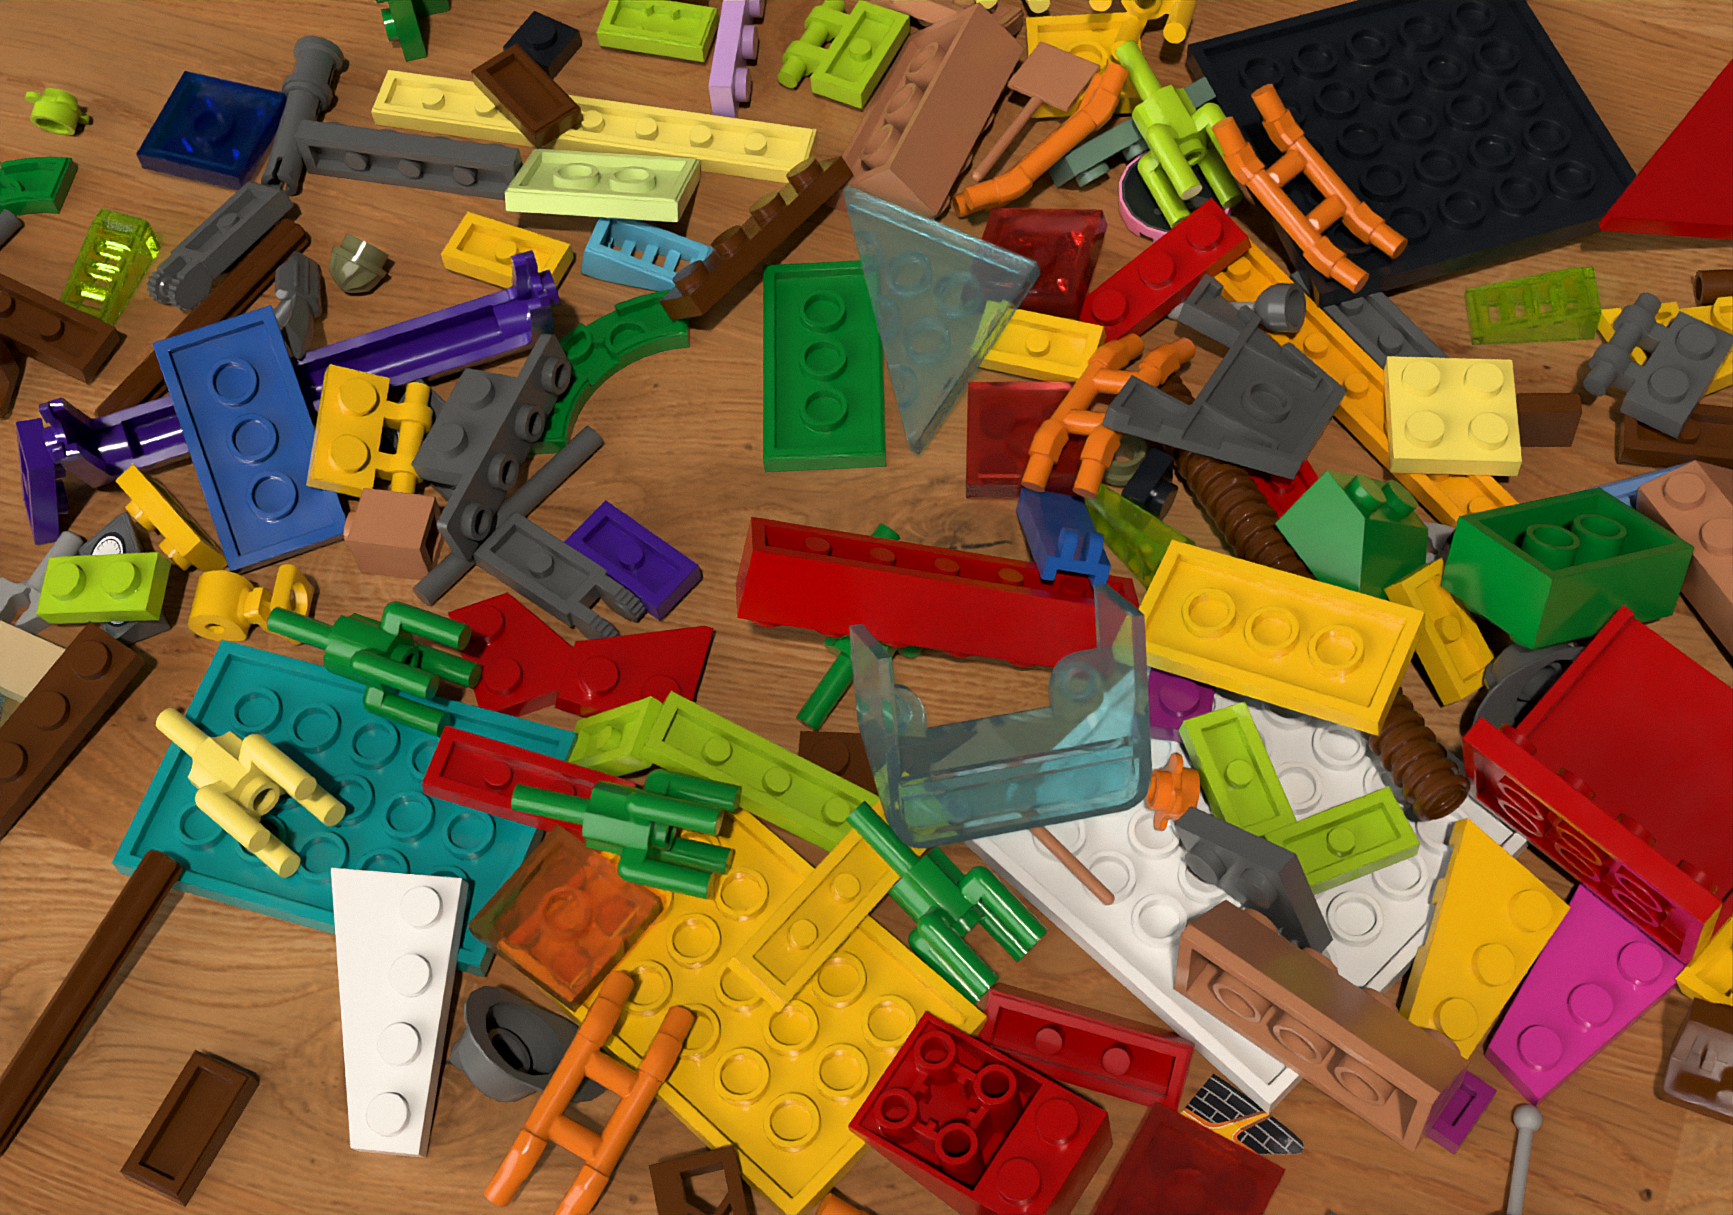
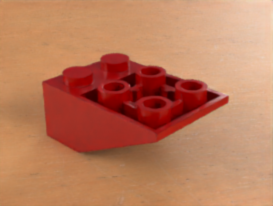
(982, 1126)

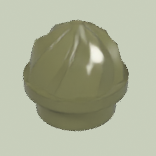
(356, 265)

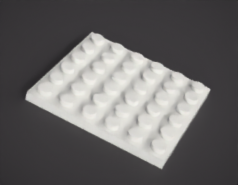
(1137, 939)

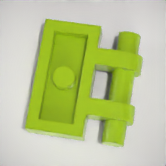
(856, 58)

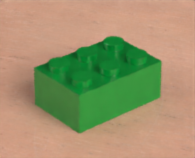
(1564, 566)

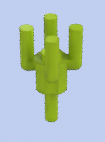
(1177, 141)

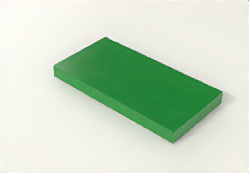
(821, 369)

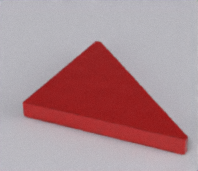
(1689, 178)

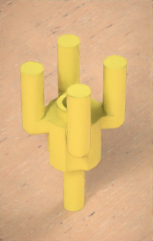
(243, 782)

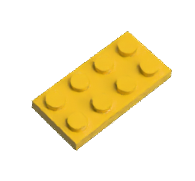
(1278, 636)

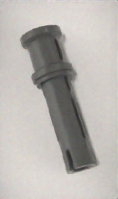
(307, 96)

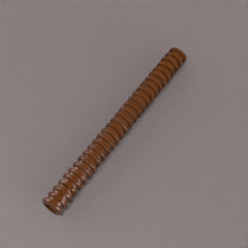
(1248, 522)

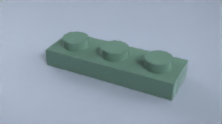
(1089, 159)

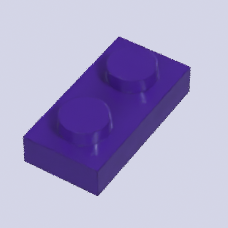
(41, 493)
(635, 558)

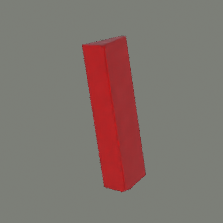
(1087, 1046)

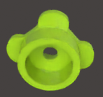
(56, 111)

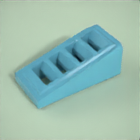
(620, 267)

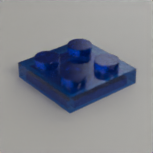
(212, 131)

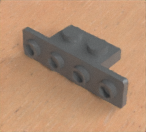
(486, 437)

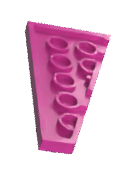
(1580, 997)

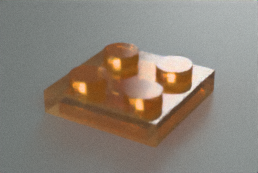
(565, 918)

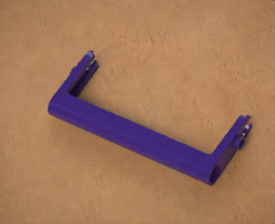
(414, 349)

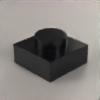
(547, 42)
(1152, 484)

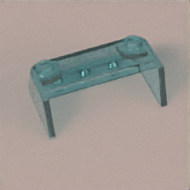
(1015, 768)

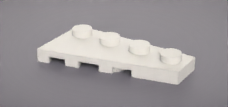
(395, 990)

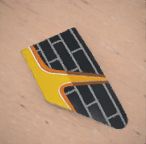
(1240, 1119)

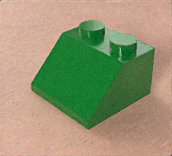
(1357, 532)

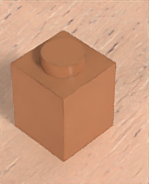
(394, 533)

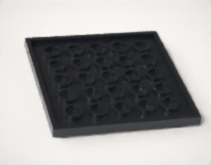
(1437, 119)

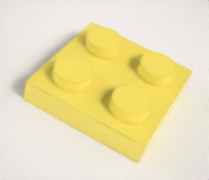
(1452, 416)

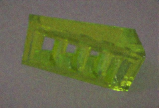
(115, 238)
(1553, 288)
(1132, 533)

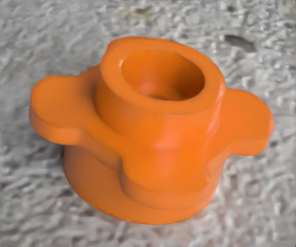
(1172, 791)

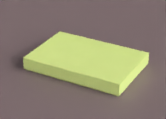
(603, 185)

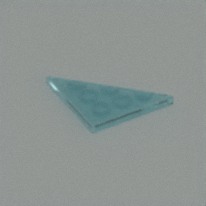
(935, 303)

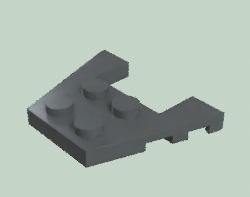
(1257, 407)

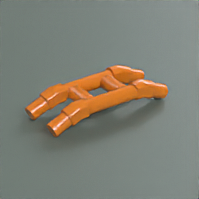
(1090, 115)
(1304, 158)
(1072, 417)
(583, 1060)

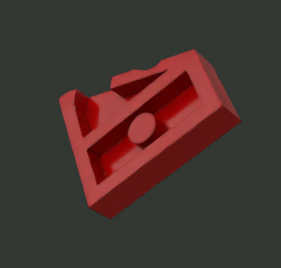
(517, 654)
(631, 668)

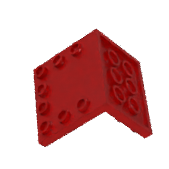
(1625, 782)

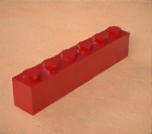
(915, 594)

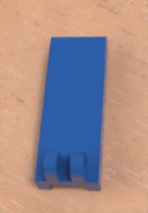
(1062, 535)

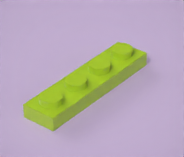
(771, 778)

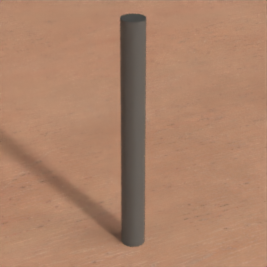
(522, 501)

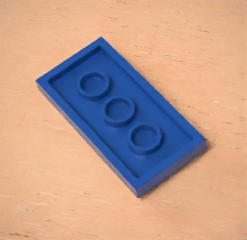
(249, 439)

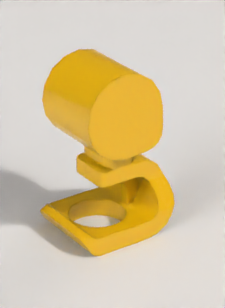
(229, 603)

